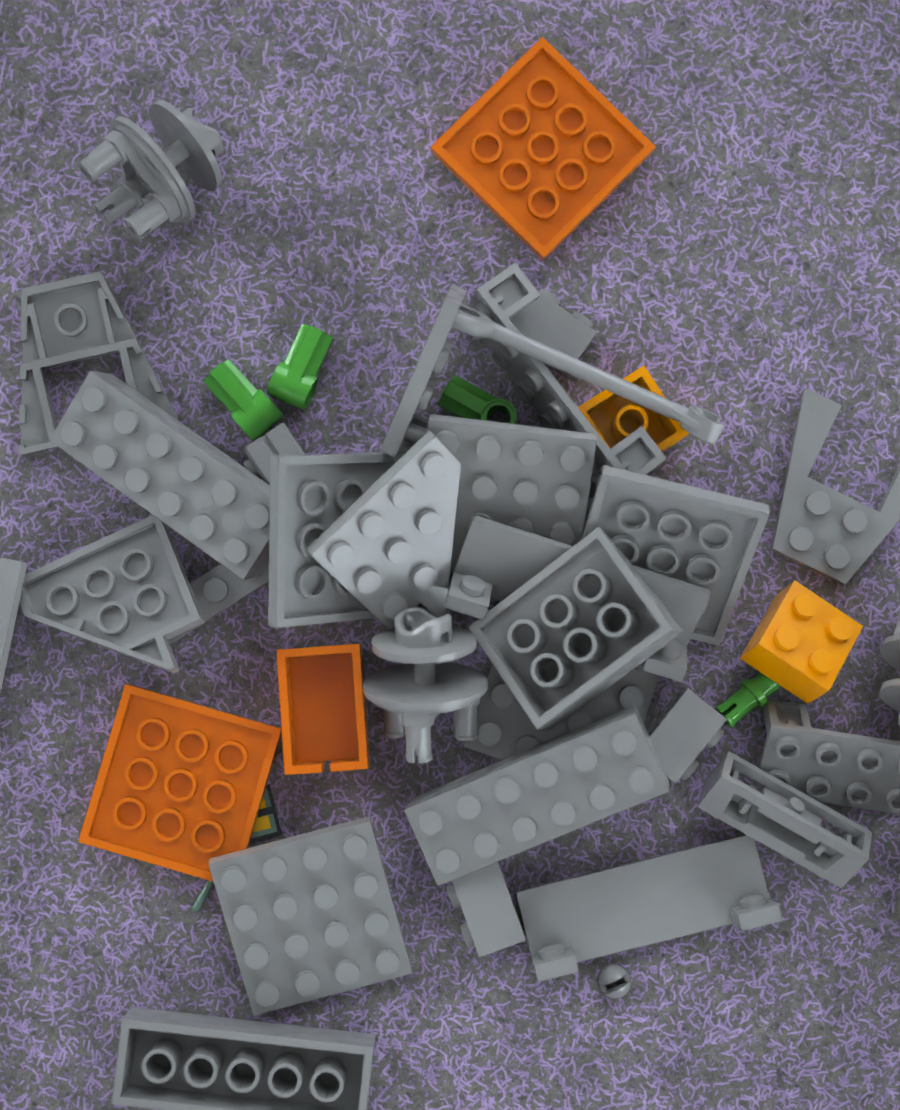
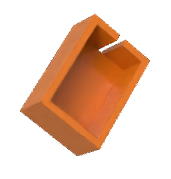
(323, 709)

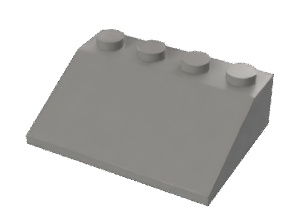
(574, 630)

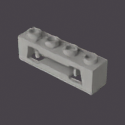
(785, 820)

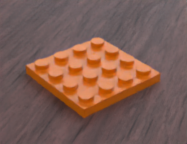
(542, 148)
(179, 782)

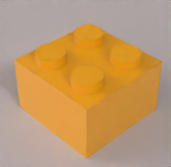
(618, 417)
(801, 642)

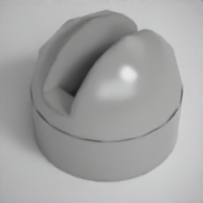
(611, 975)

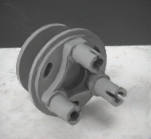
(150, 172)
(426, 683)

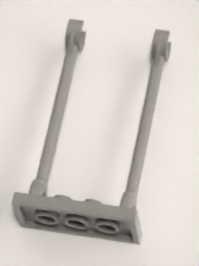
(455, 314)

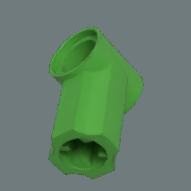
(296, 377)
(471, 402)
(248, 406)

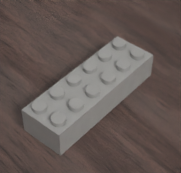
(169, 472)
(537, 795)
(238, 1064)

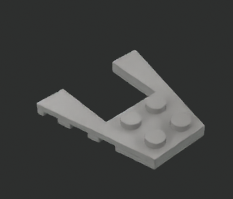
(67, 325)
(817, 522)

